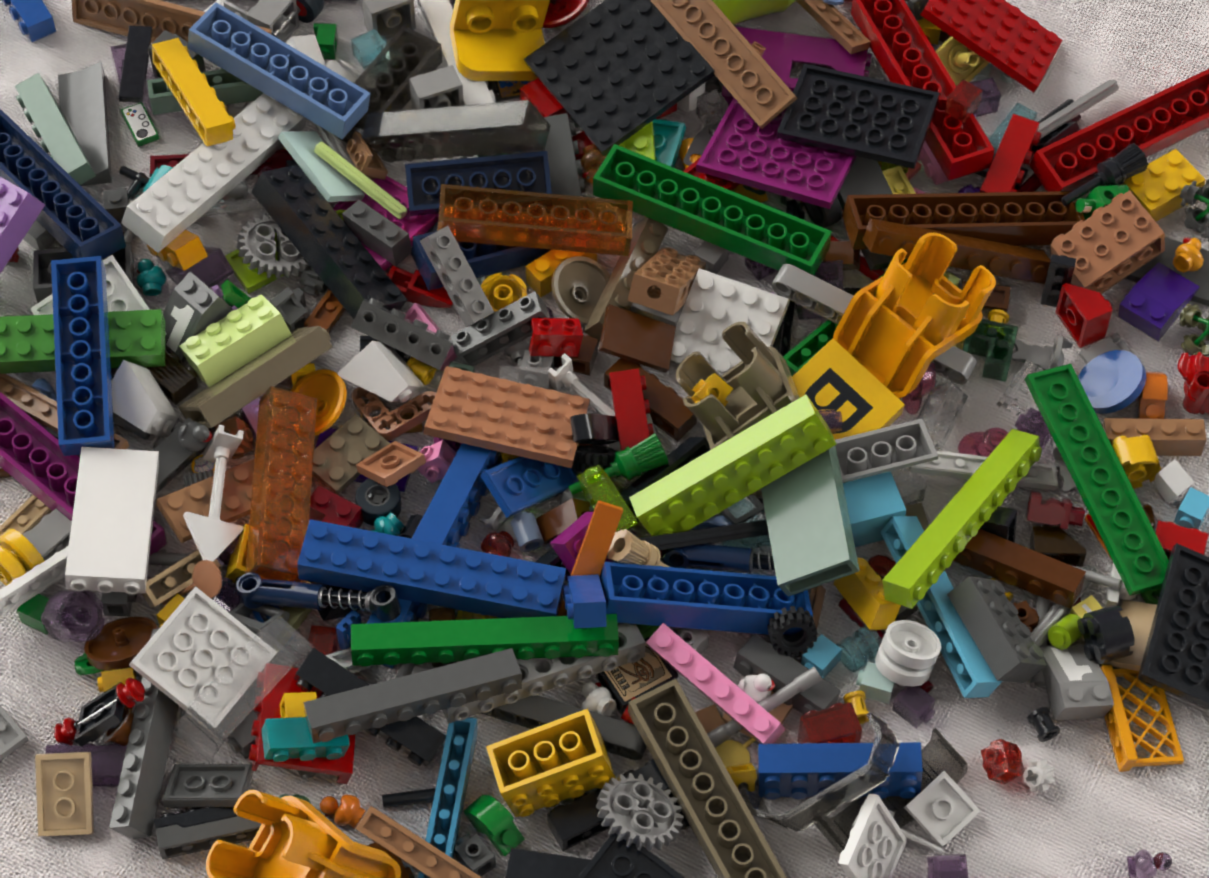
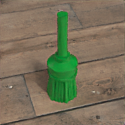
(633, 461)

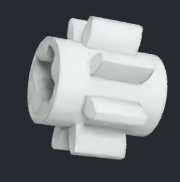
(1045, 776)

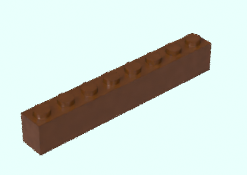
(997, 257)

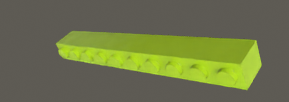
(961, 519)

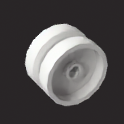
(908, 653)

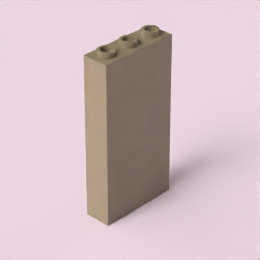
(256, 377)

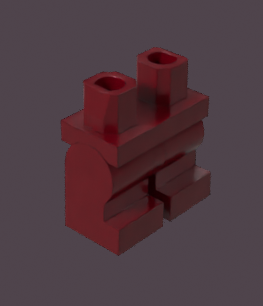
(1053, 511)

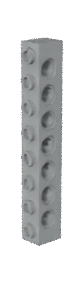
(557, 673)

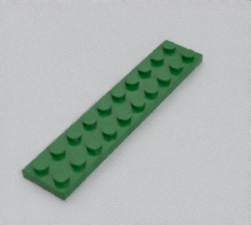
(1099, 478)

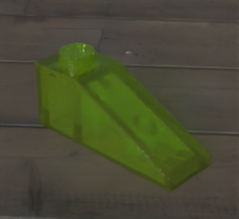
(598, 486)

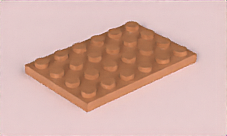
(505, 416)

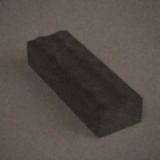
(389, 73)

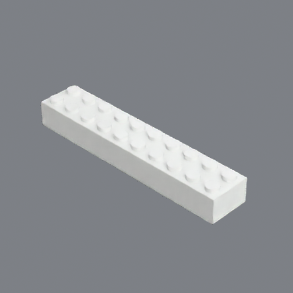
(210, 173)

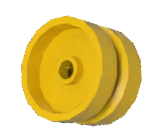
(16, 556)

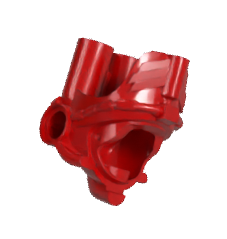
(1196, 385)

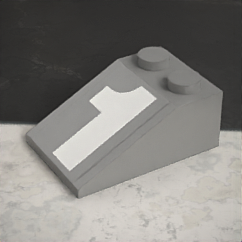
(1075, 684)

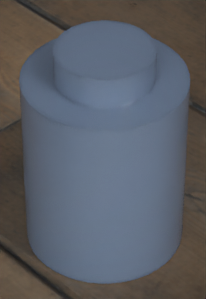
(526, 531)

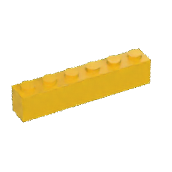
(193, 92)

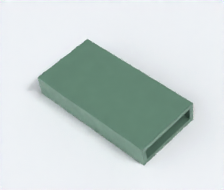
(810, 525)

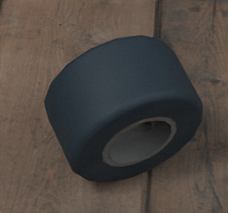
(377, 500)

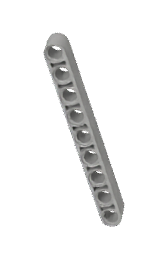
(832, 302)

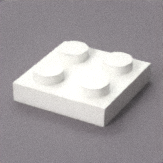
(942, 809)

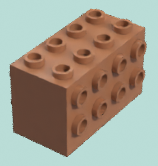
(1111, 243)

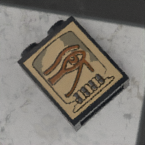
(636, 678)

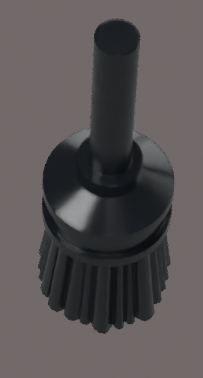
(1112, 172)

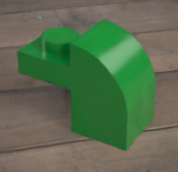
(495, 821)

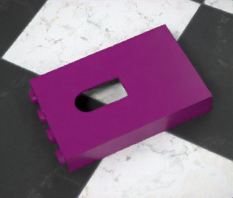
(788, 48)

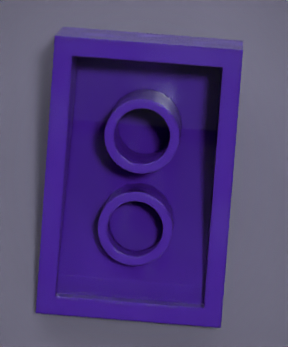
(1157, 301)

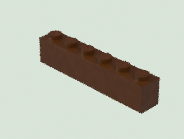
(1023, 568)

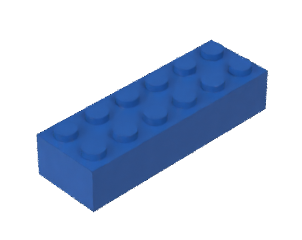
(812, 767)

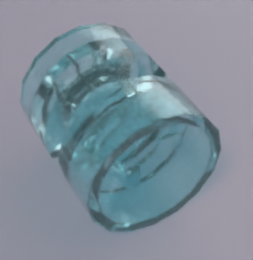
(859, 648)

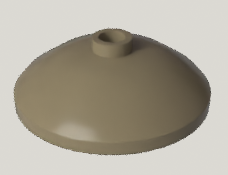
(581, 278)

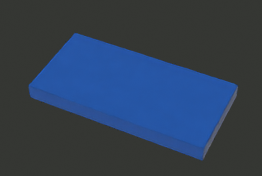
(526, 483)

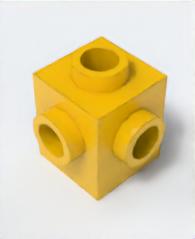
(712, 385)

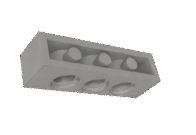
(456, 276)

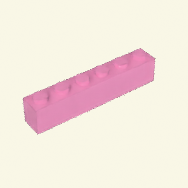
(715, 685)

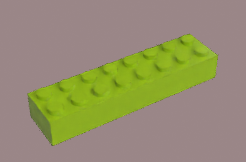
(734, 469)

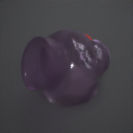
(1146, 866)

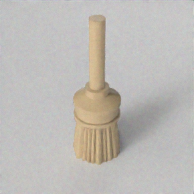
(632, 550)

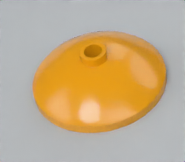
(330, 395)

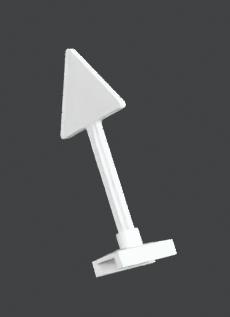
(566, 376)
(209, 532)

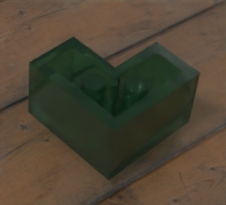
(995, 343)

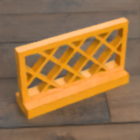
(1118, 725)

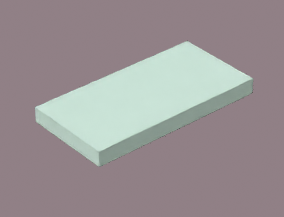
(327, 180)

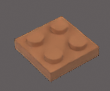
(391, 463)

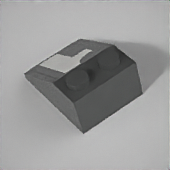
(191, 311)

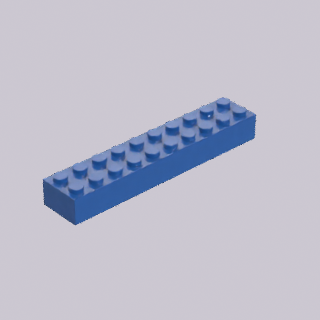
(450, 512)
(430, 572)

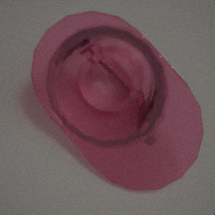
(927, 384)
(982, 442)

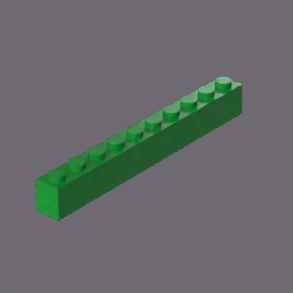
(467, 639)

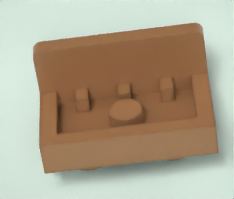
(365, 158)

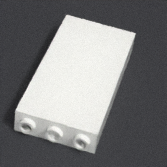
(112, 520)

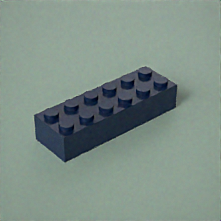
(507, 172)
(482, 258)

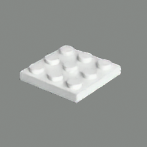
(873, 842)

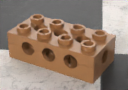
(665, 281)

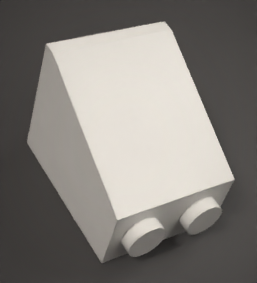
(383, 372)
(141, 400)

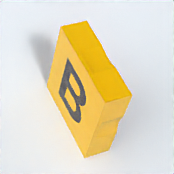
(841, 383)

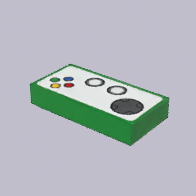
(140, 124)

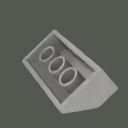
(884, 450)

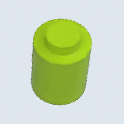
(1064, 632)

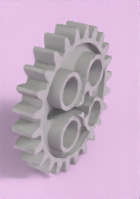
(259, 248)
(639, 812)

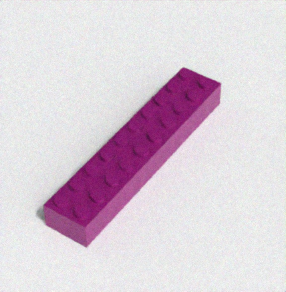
(39, 465)

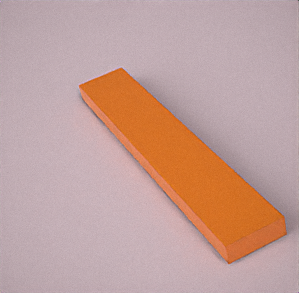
(596, 542)

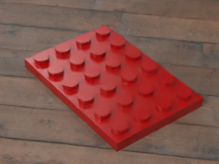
(998, 35)

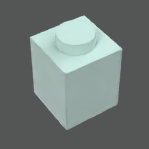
(875, 684)

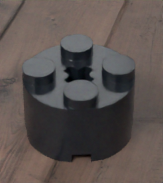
(1106, 634)

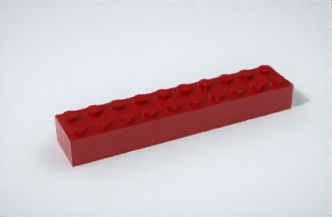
(912, 61)
(1149, 124)

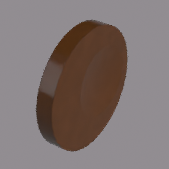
(119, 642)

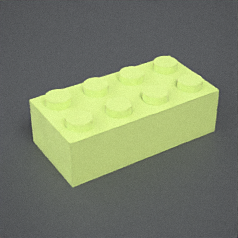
(235, 340)

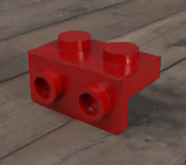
(555, 337)

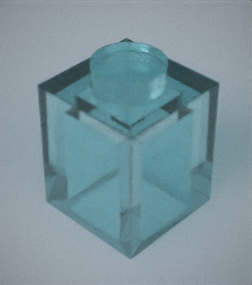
(367, 47)

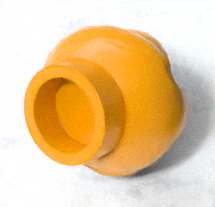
(1188, 256)

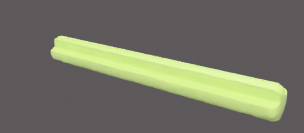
(360, 180)

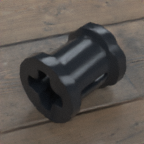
(1042, 715)

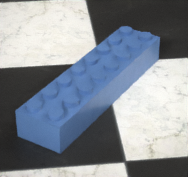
(278, 70)

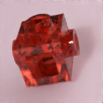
(1002, 761)

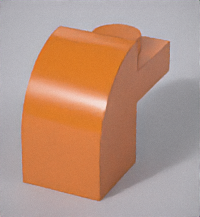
(1153, 396)

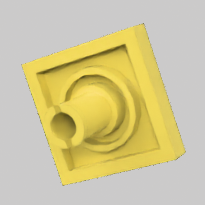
(960, 61)

